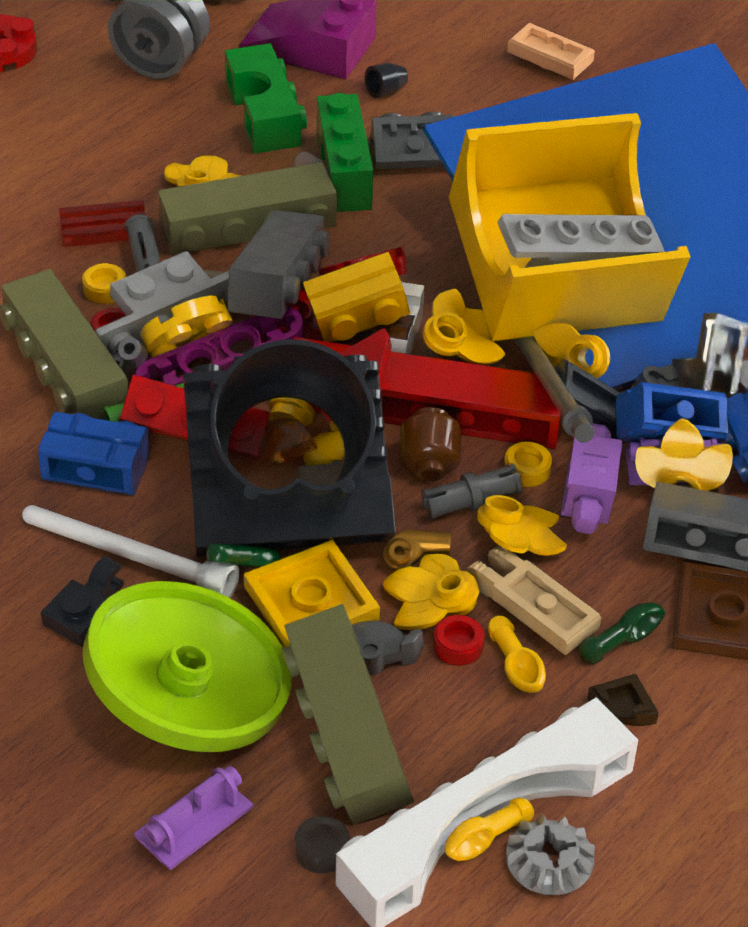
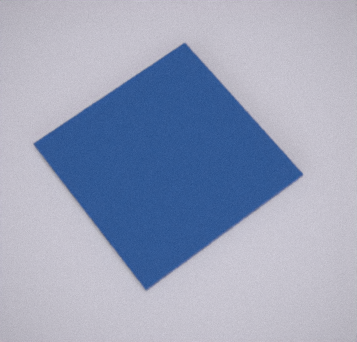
(689, 183)

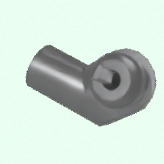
(131, 356)

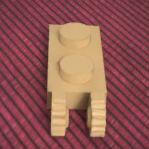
(536, 599)

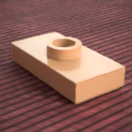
(551, 51)

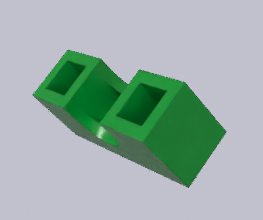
(269, 100)
(345, 150)

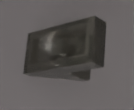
(717, 357)

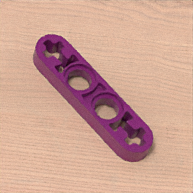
(218, 344)

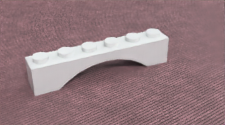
(571, 757)

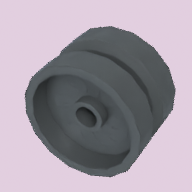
(158, 34)

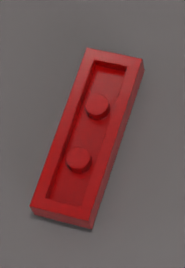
(163, 411)

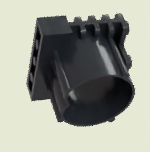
(299, 514)

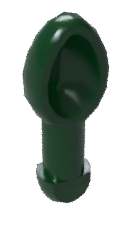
(241, 555)
(632, 627)

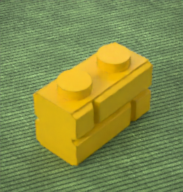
(357, 298)

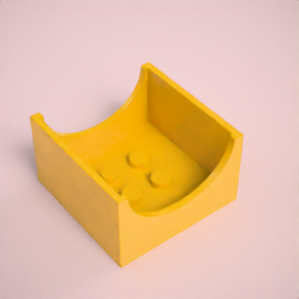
(557, 170)

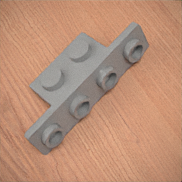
(577, 237)
(154, 293)

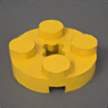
(190, 322)

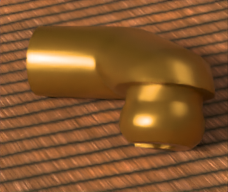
(414, 544)

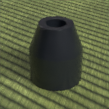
(385, 79)

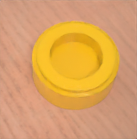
(97, 282)
(531, 462)

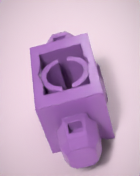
(591, 480)

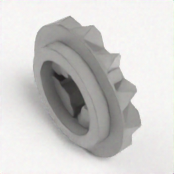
(533, 867)

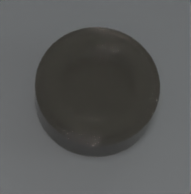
(318, 842)

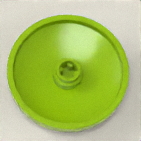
(186, 666)

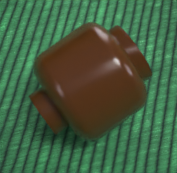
(430, 443)

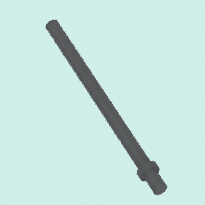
(575, 418)

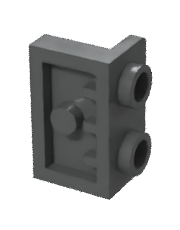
(401, 141)

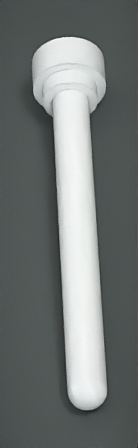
(210, 575)

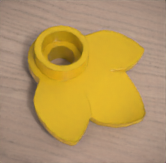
(201, 170)
(460, 331)
(564, 342)
(684, 459)
(520, 526)
(431, 592)

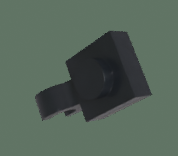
(77, 603)

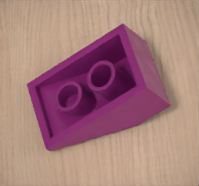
(317, 33)

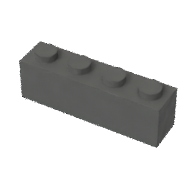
(277, 263)
(698, 526)

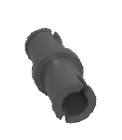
(470, 491)

